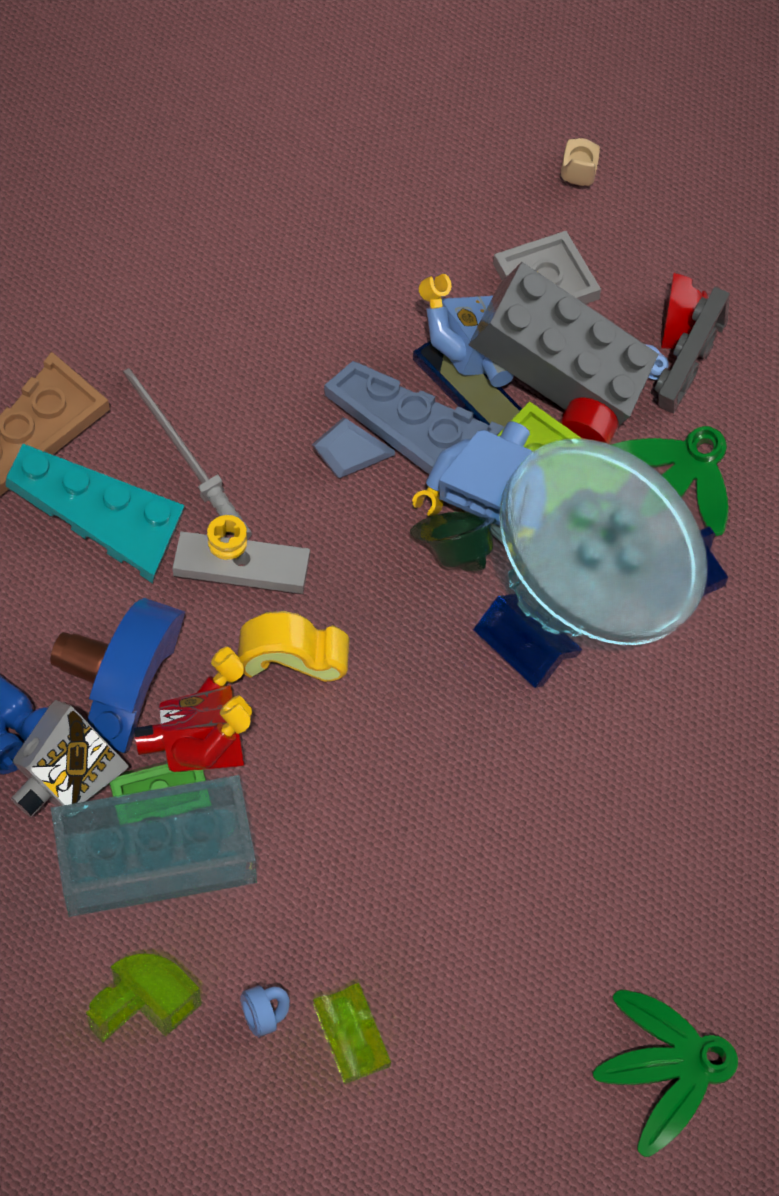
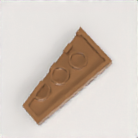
(48, 413)

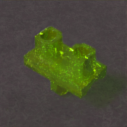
(352, 1033)

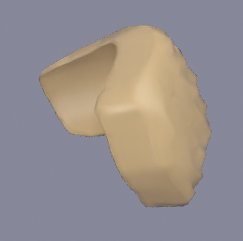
(580, 161)

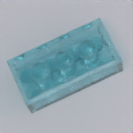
(153, 845)

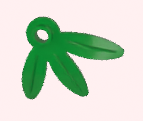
(690, 466)
(653, 1065)

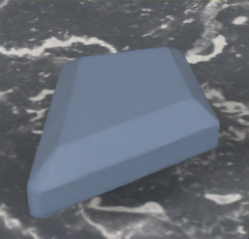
(350, 448)

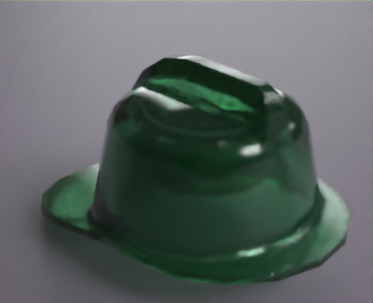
(457, 539)

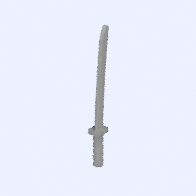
(211, 488)

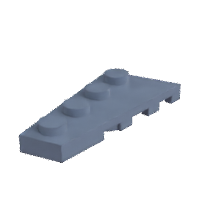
(402, 417)

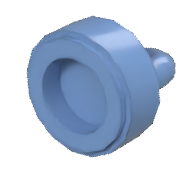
(258, 1009)

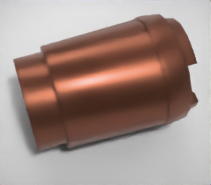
(78, 655)

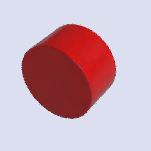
(590, 419)

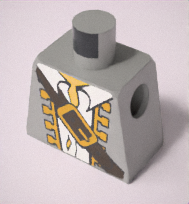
(63, 761)

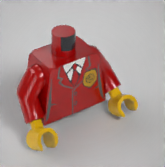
(204, 726)

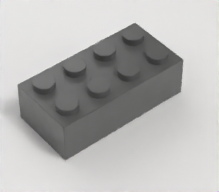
(561, 344)

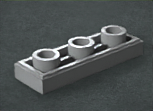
(265, 564)

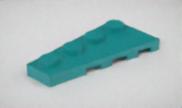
(117, 515)

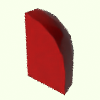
(680, 309)

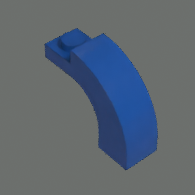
(129, 664)

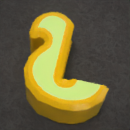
(293, 643)

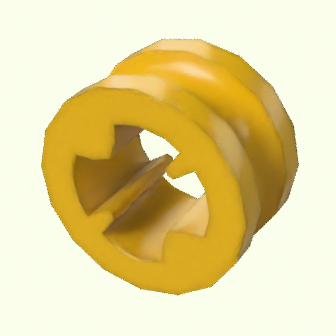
(218, 529)

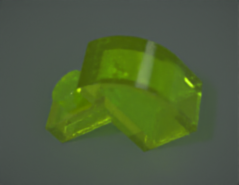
(147, 985)

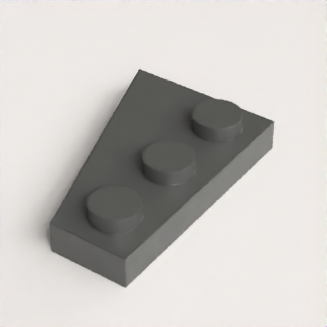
(710, 317)

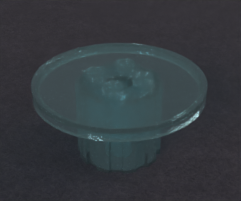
(600, 544)

